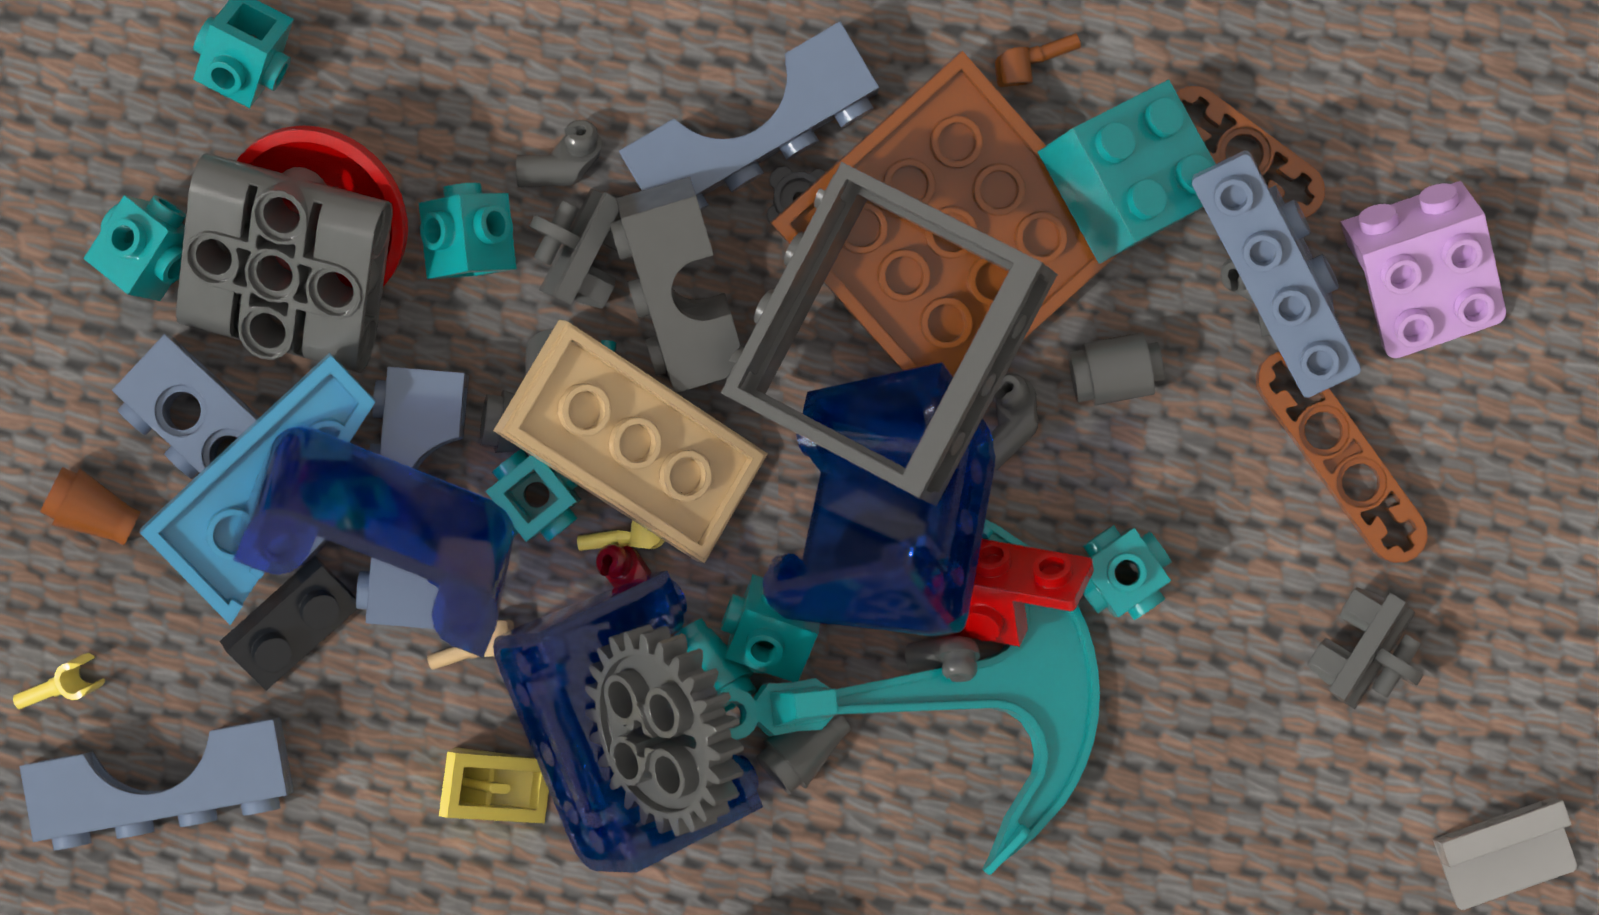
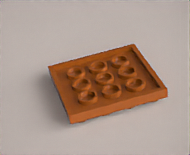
(975, 161)

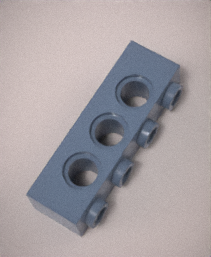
(154, 385)

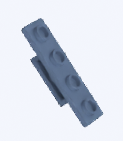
(1279, 271)

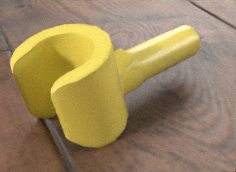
(637, 537)
(65, 683)

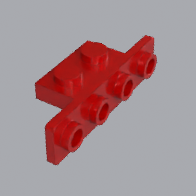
(1019, 575)

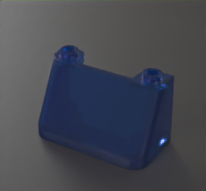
(386, 511)
(870, 546)
(546, 678)

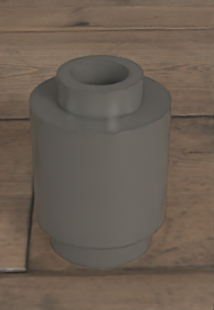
(1116, 369)

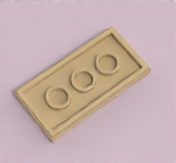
(630, 441)

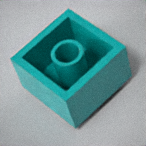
(1129, 170)

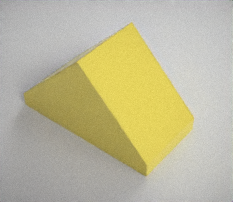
(493, 787)

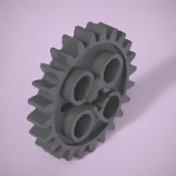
(664, 729)

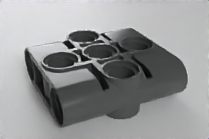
(240, 290)

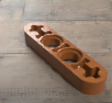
(1333, 462)

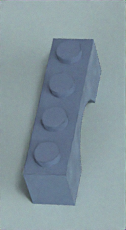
(822, 85)
(419, 416)
(78, 795)

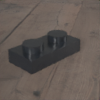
(290, 623)

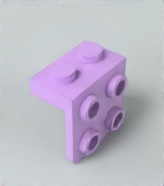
(1427, 268)

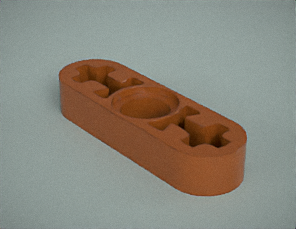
(1293, 166)

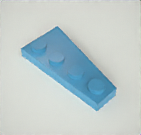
(200, 521)

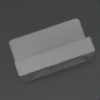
(1506, 853)

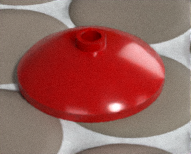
(340, 164)

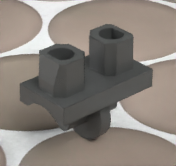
(571, 272)
(1382, 625)

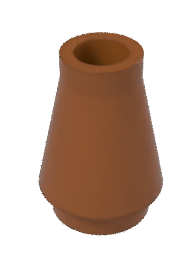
(88, 507)

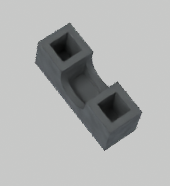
(664, 234)

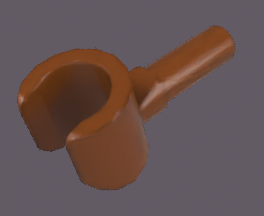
(1014, 65)

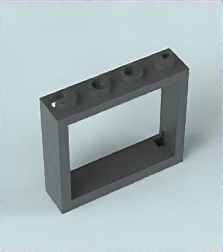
(978, 376)

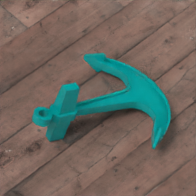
(1042, 684)

